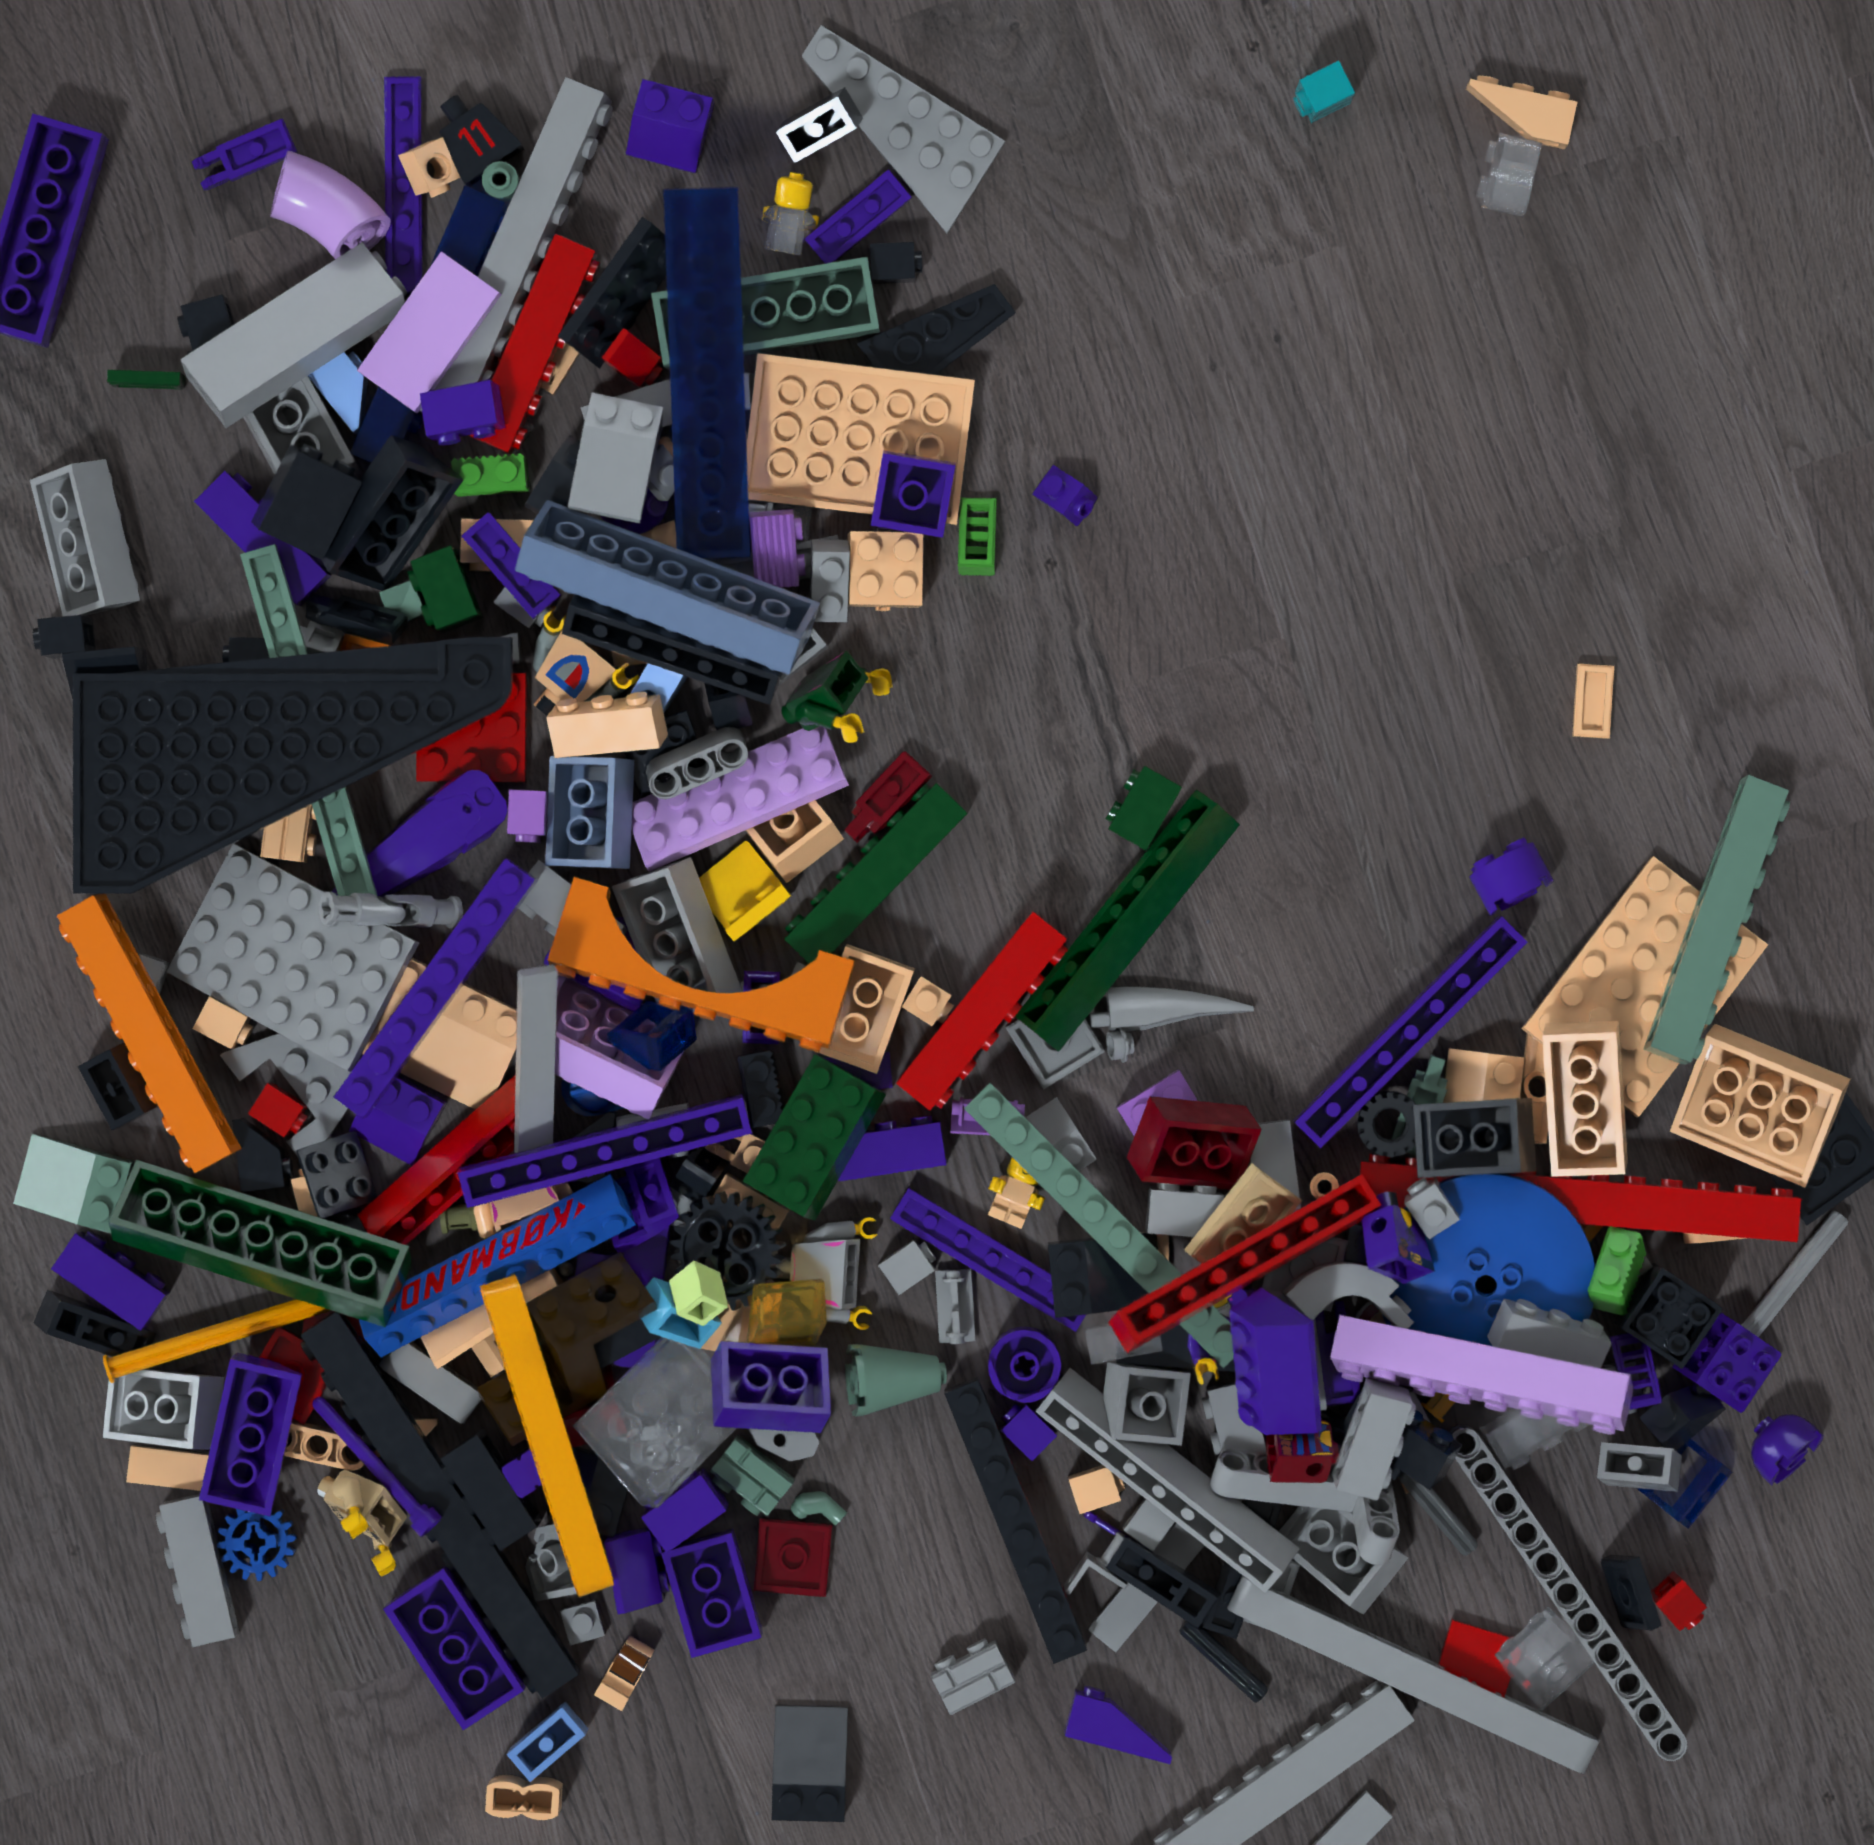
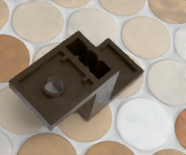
(566, 1327)

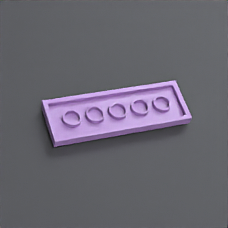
(768, 785)

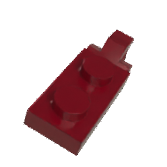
(887, 796)

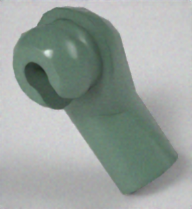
(815, 1503)

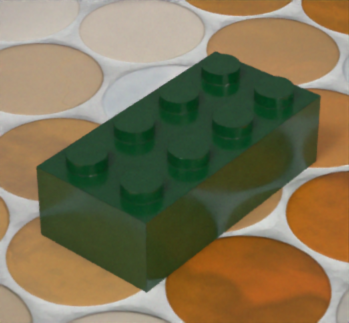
(814, 1137)

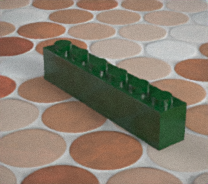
(877, 874)

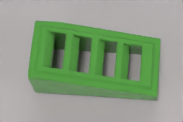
(977, 566)

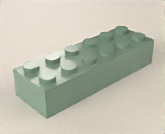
(797, 307)

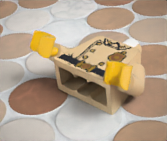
(366, 1510)

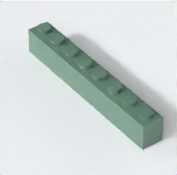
(1717, 919)

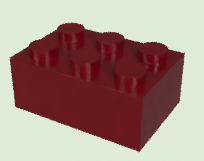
(1193, 1142)

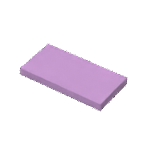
(429, 331)

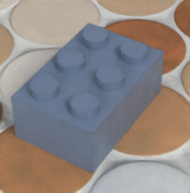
(589, 812)

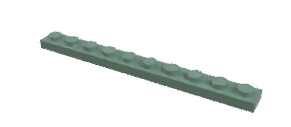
(282, 639)
(1093, 1212)

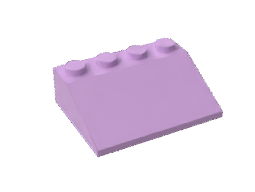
(593, 1063)

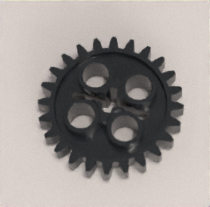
(758, 1257)

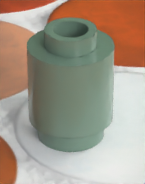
(506, 191)

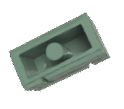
(751, 1476)

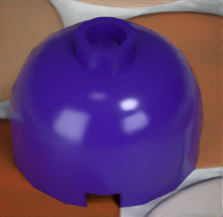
(1782, 1446)

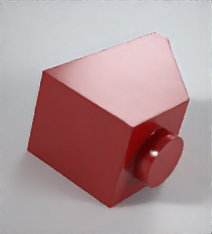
(633, 360)
(1678, 1602)

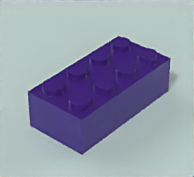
(454, 1647)

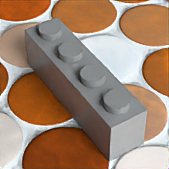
(198, 1570)

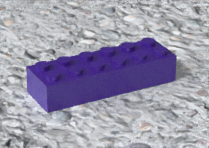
(45, 224)

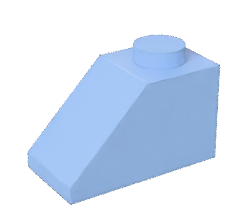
(343, 388)

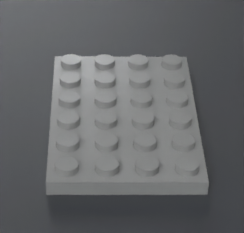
(276, 962)

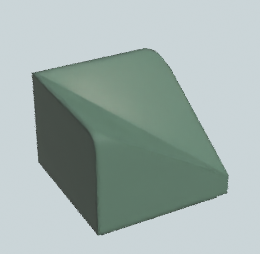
(403, 600)

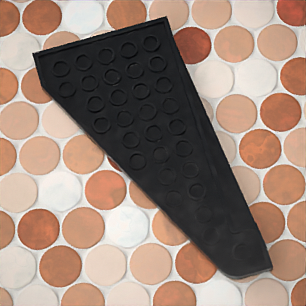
(220, 750)

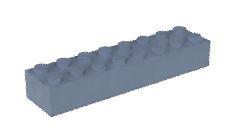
(667, 587)

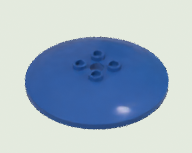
(1504, 1232)

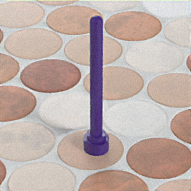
(421, 1516)

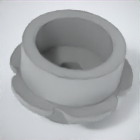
(1119, 1044)

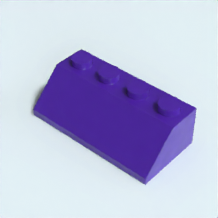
(1275, 1366)
(250, 1434)

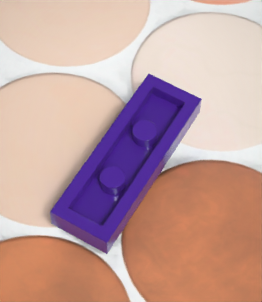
(858, 218)
(501, 556)

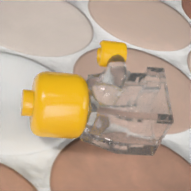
(789, 217)

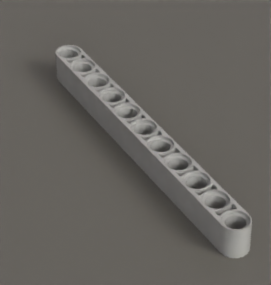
(1576, 1607)
(1414, 1675)

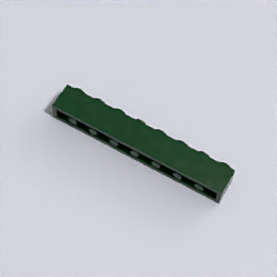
(1127, 920)

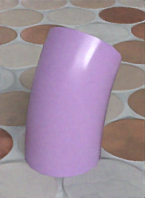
(327, 206)

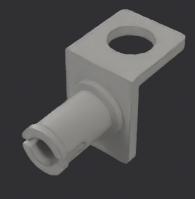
(1098, 1564)

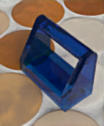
(663, 1043)
(1699, 1491)

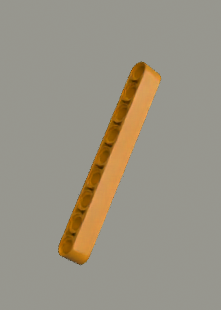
(546, 1435)

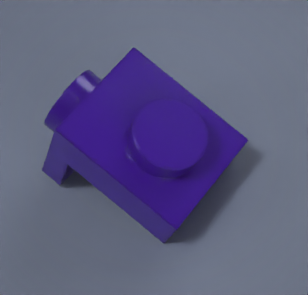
(1065, 495)

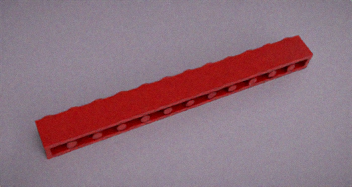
(1635, 1203)

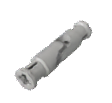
(371, 910)

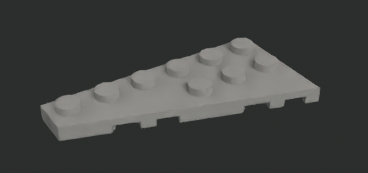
(920, 137)

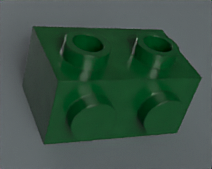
(1143, 808)

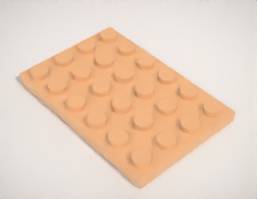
(825, 425)
(1626, 970)

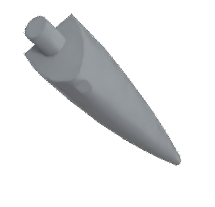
(1152, 1007)

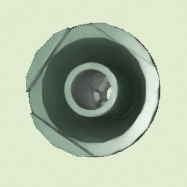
(889, 1377)

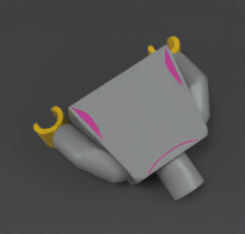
(833, 1256)

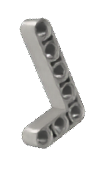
(1246, 1476)

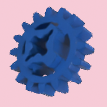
(257, 1557)

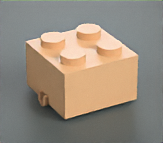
(885, 569)

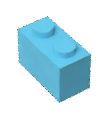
(668, 1324)

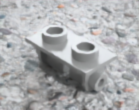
(955, 1306)

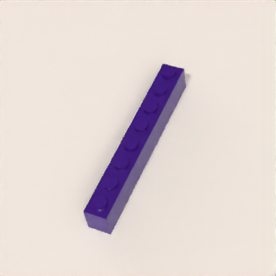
(435, 988)
(1409, 1031)
(604, 1151)

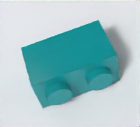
(1323, 92)

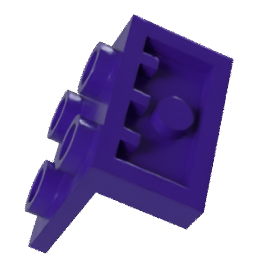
(1731, 1363)

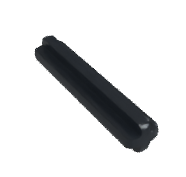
(1224, 1661)

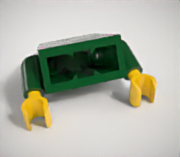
(829, 694)

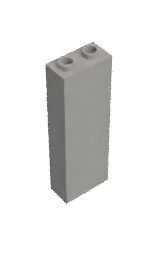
(294, 334)

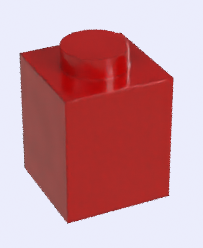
(279, 1110)

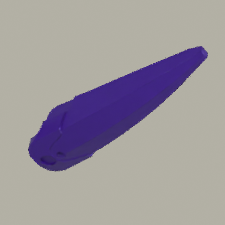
(434, 834)

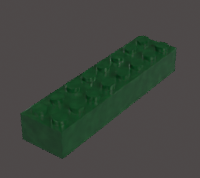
(260, 1243)

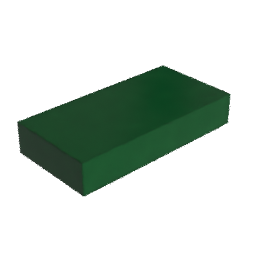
(146, 379)

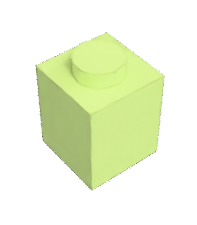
(698, 1293)

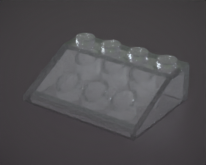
(656, 1421)

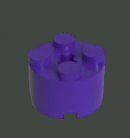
(1510, 876)
(1015, 1383)

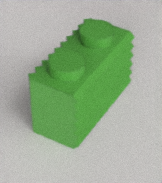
(492, 475)
(1617, 1270)

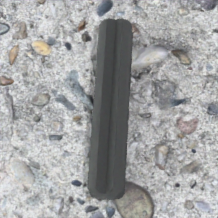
(1441, 1515)

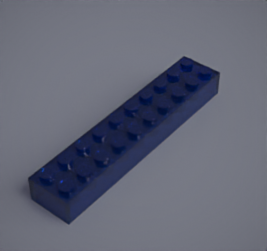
(707, 371)

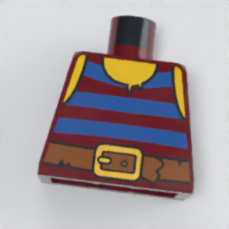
(1301, 1456)

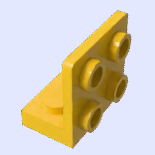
(742, 890)

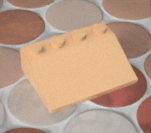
(467, 1046)
(1759, 1105)

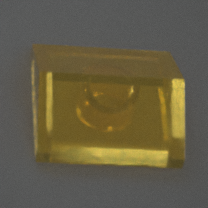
(787, 1313)

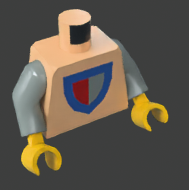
(572, 668)

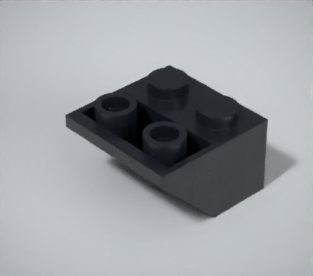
(117, 1087)

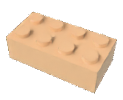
(1585, 1098)

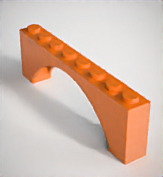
(796, 1007)

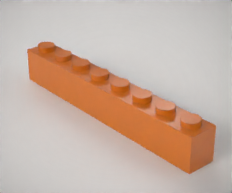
(148, 1032)

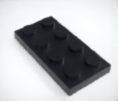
(618, 293)

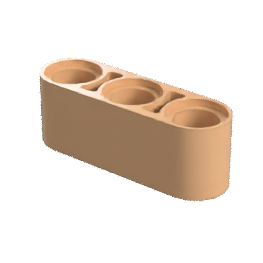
(335, 1454)

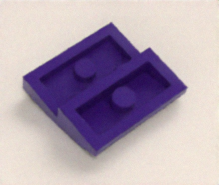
(649, 1202)

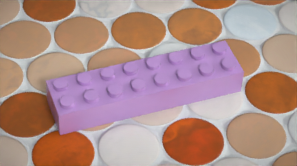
(1482, 1374)

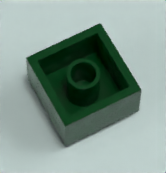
(445, 590)

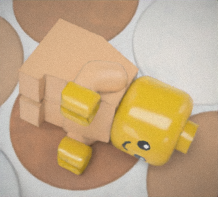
(1014, 1195)

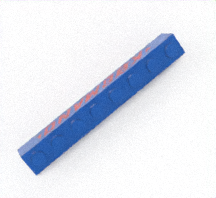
(519, 1250)

